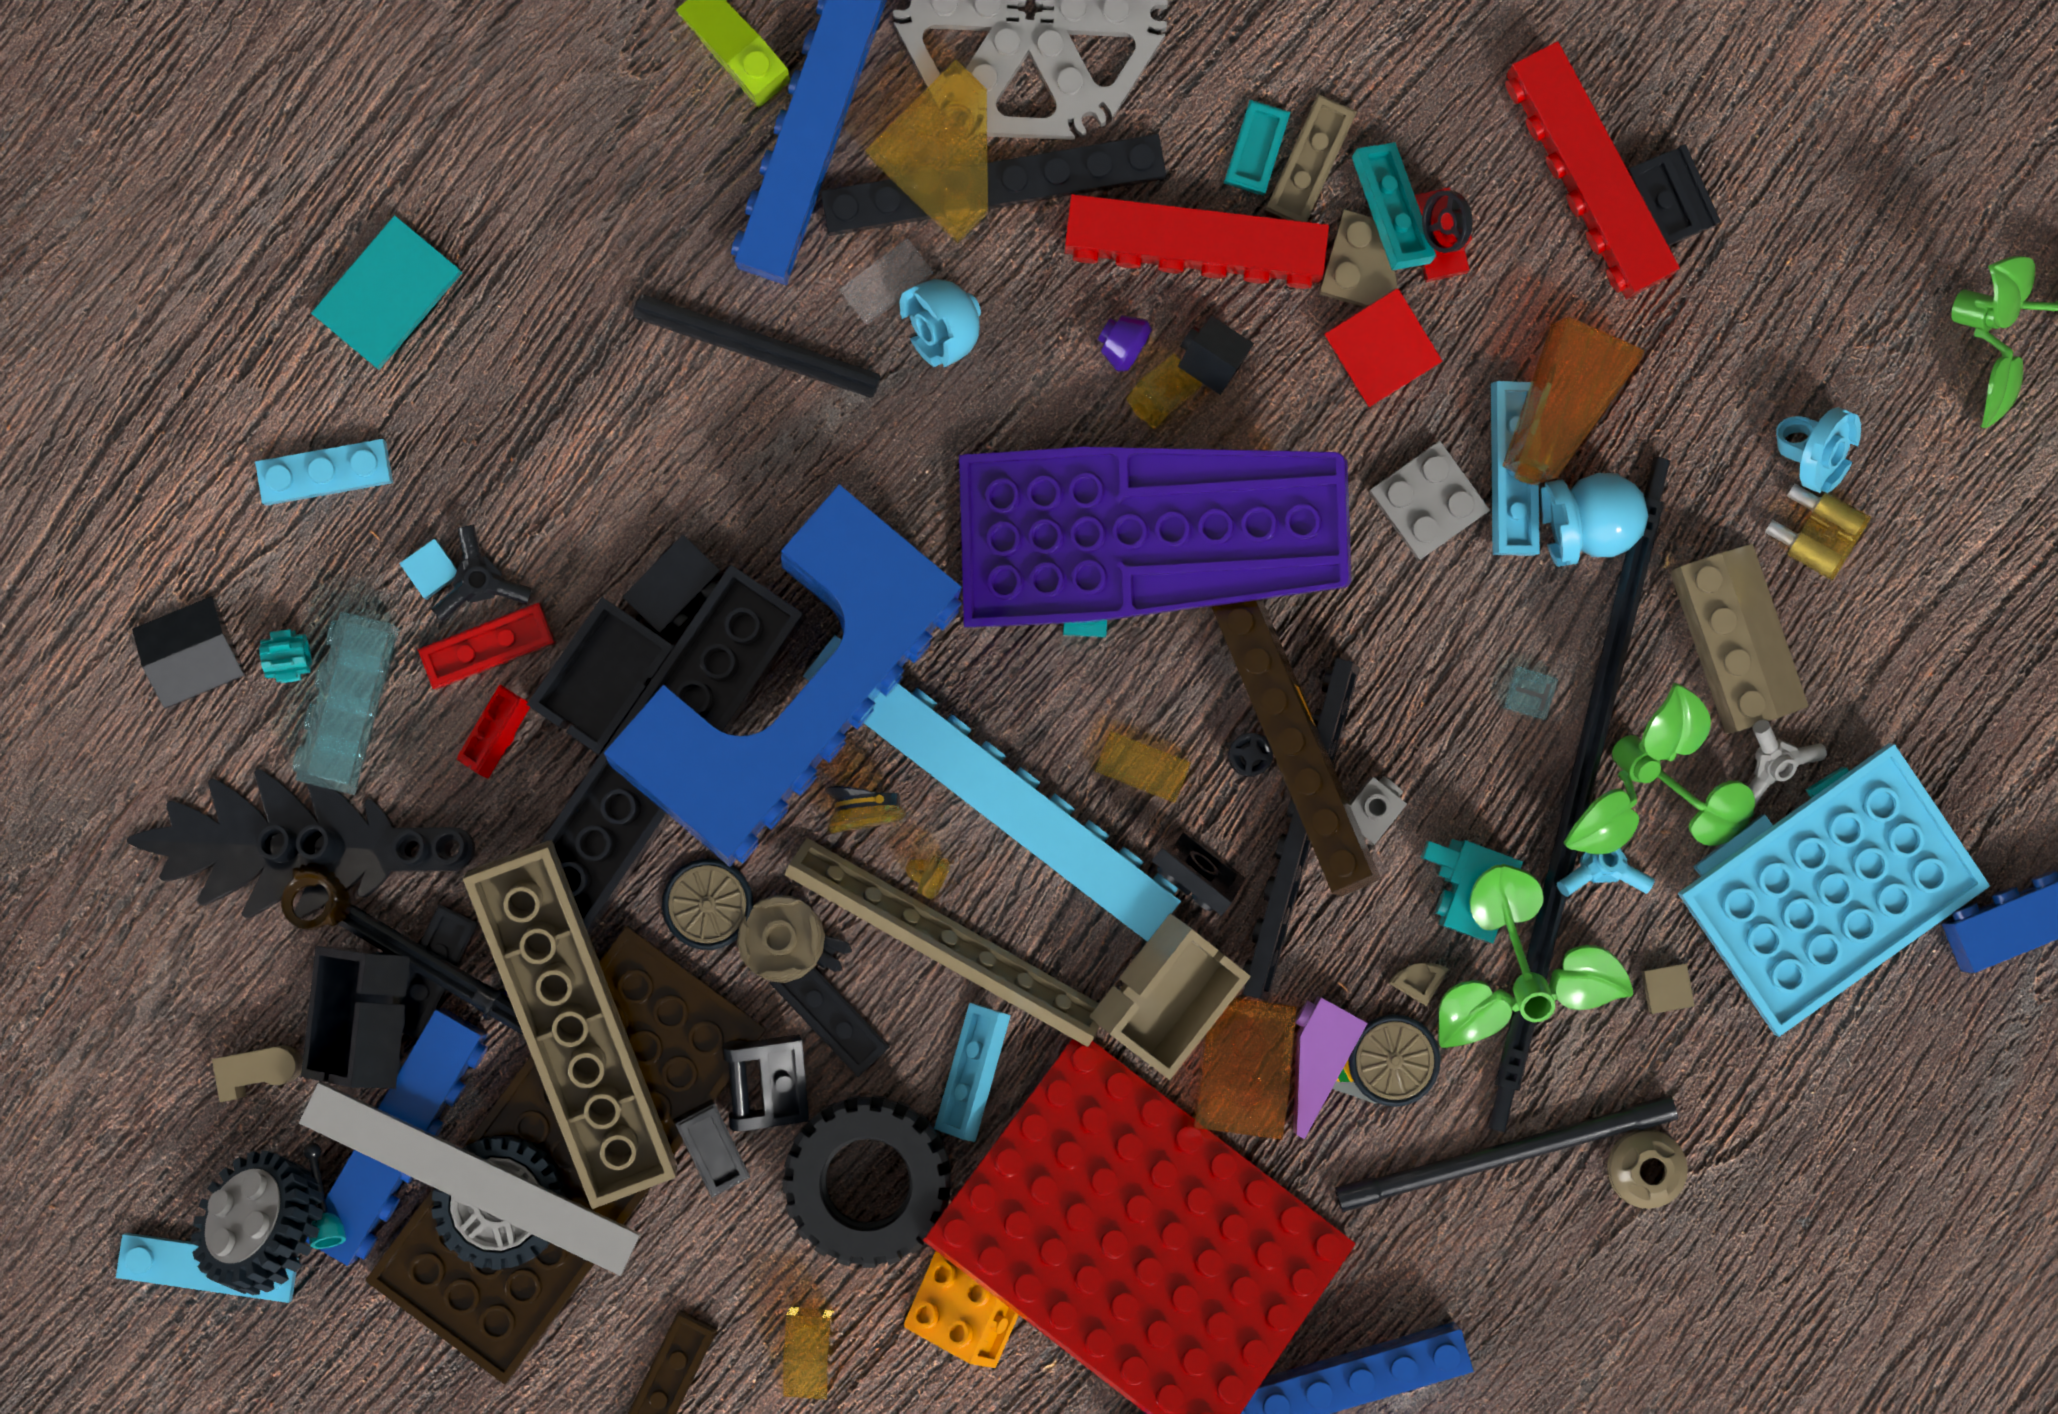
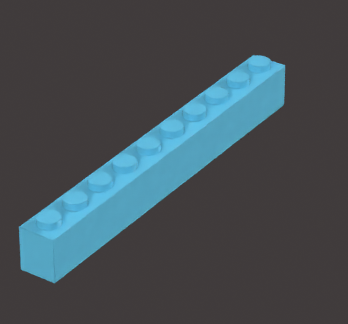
(1017, 806)

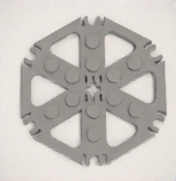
(1049, 47)

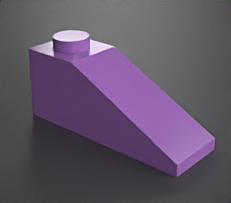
(1321, 1053)

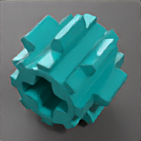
(285, 656)

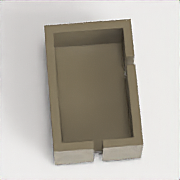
(1170, 996)

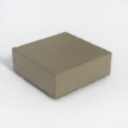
(1667, 988)

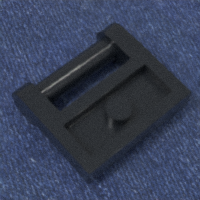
(780, 1082)

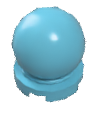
(1595, 516)

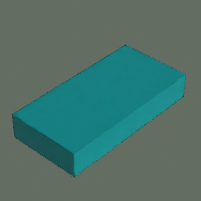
(1257, 147)

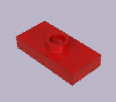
(493, 731)

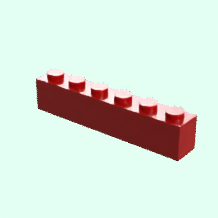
(1591, 171)
(1196, 240)

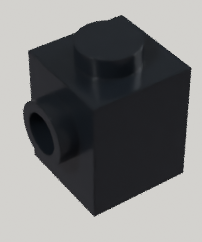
(1214, 354)

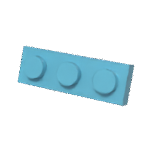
(324, 472)
(972, 1072)

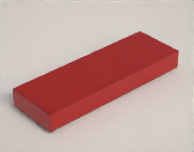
(486, 646)

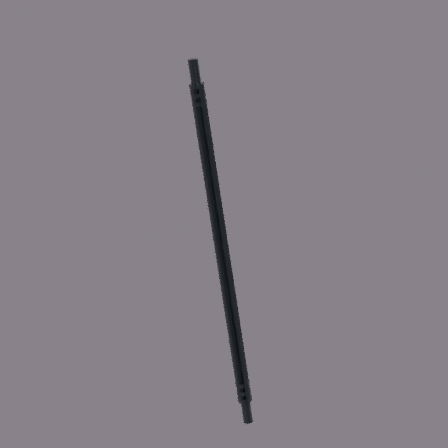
(1581, 786)

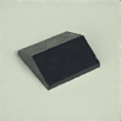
(188, 652)

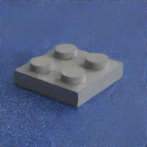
(1429, 501)

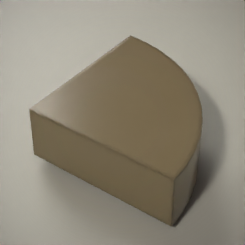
(1419, 980)

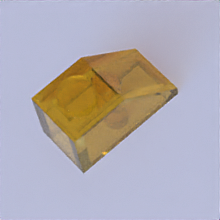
(807, 1353)

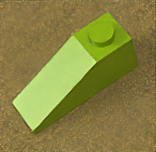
(736, 48)

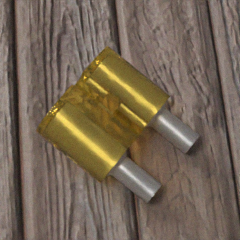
(1826, 535)

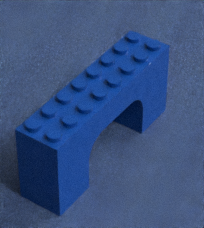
(736, 785)

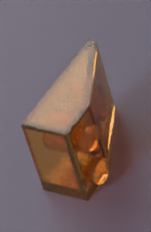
(1246, 1070)

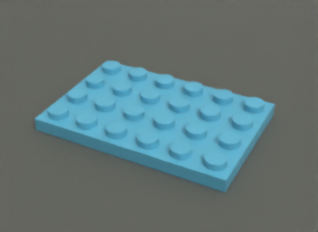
(1834, 889)

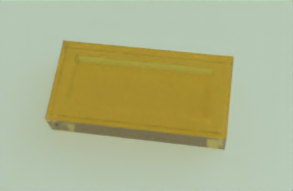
(1142, 767)

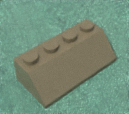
(1739, 638)

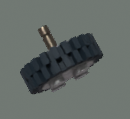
(257, 1222)

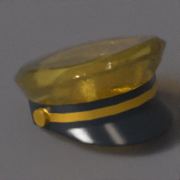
(862, 808)

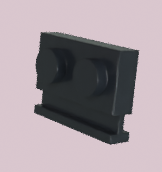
(1675, 195)

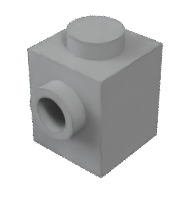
(1376, 807)

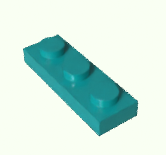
(1393, 205)

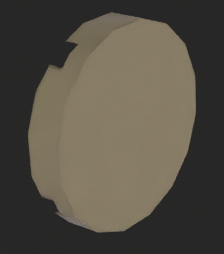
(781, 939)

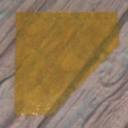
(941, 151)

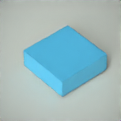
(430, 569)

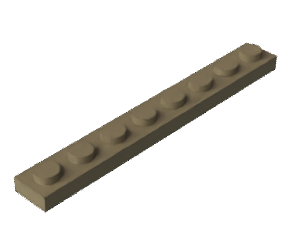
(944, 941)

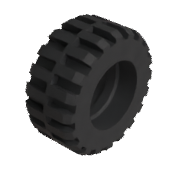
(807, 1181)

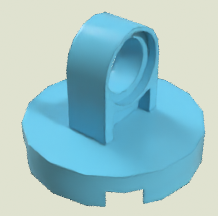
(1824, 449)

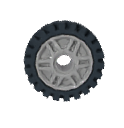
(482, 1236)

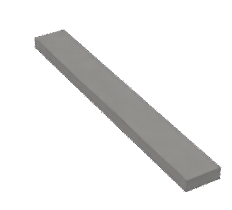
(470, 1178)

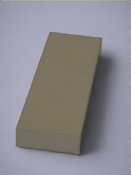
(1310, 160)

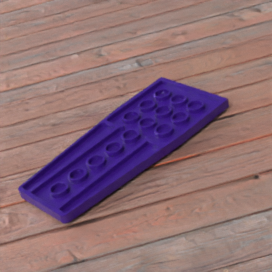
(1146, 531)

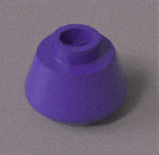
(1124, 340)

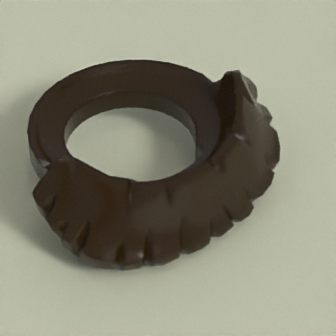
(336, 907)

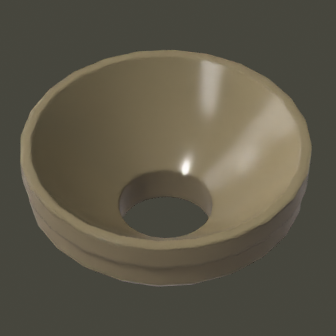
(1625, 1165)

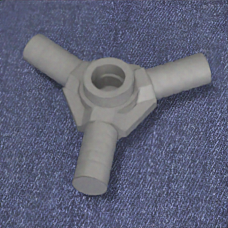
(1778, 759)

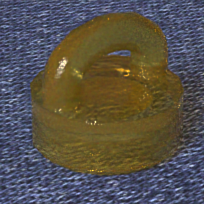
(933, 877)

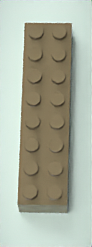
(571, 1023)

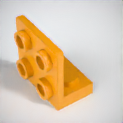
(960, 1315)

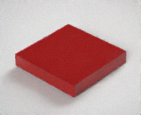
(1382, 347)

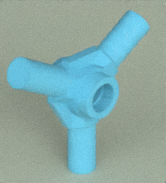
(1604, 869)

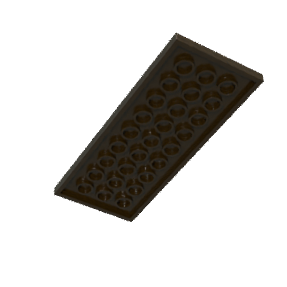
(502, 1313)

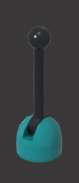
(330, 1226)

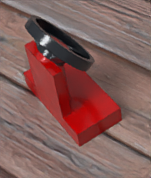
(1448, 230)

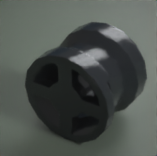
(1255, 752)

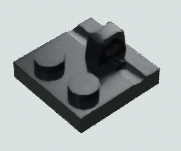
(1198, 871)

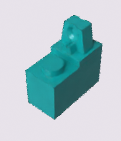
(1462, 866)

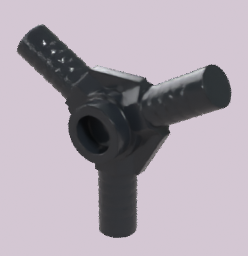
(477, 579)

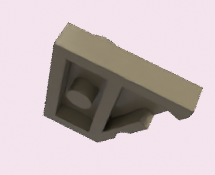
(1357, 263)

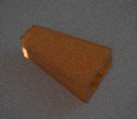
(1567, 396)

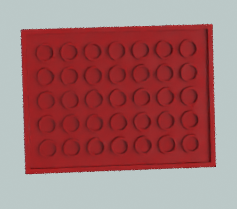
(1139, 1240)

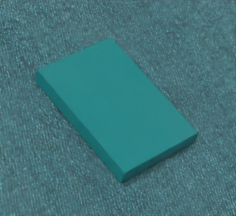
(386, 292)

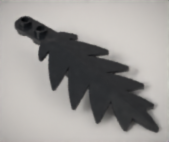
(291, 836)

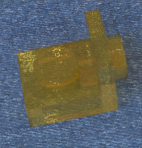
(1162, 392)

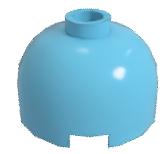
(943, 320)

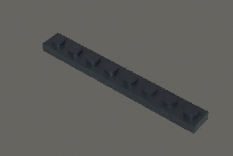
(1009, 183)
(1295, 846)

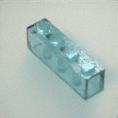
(346, 703)

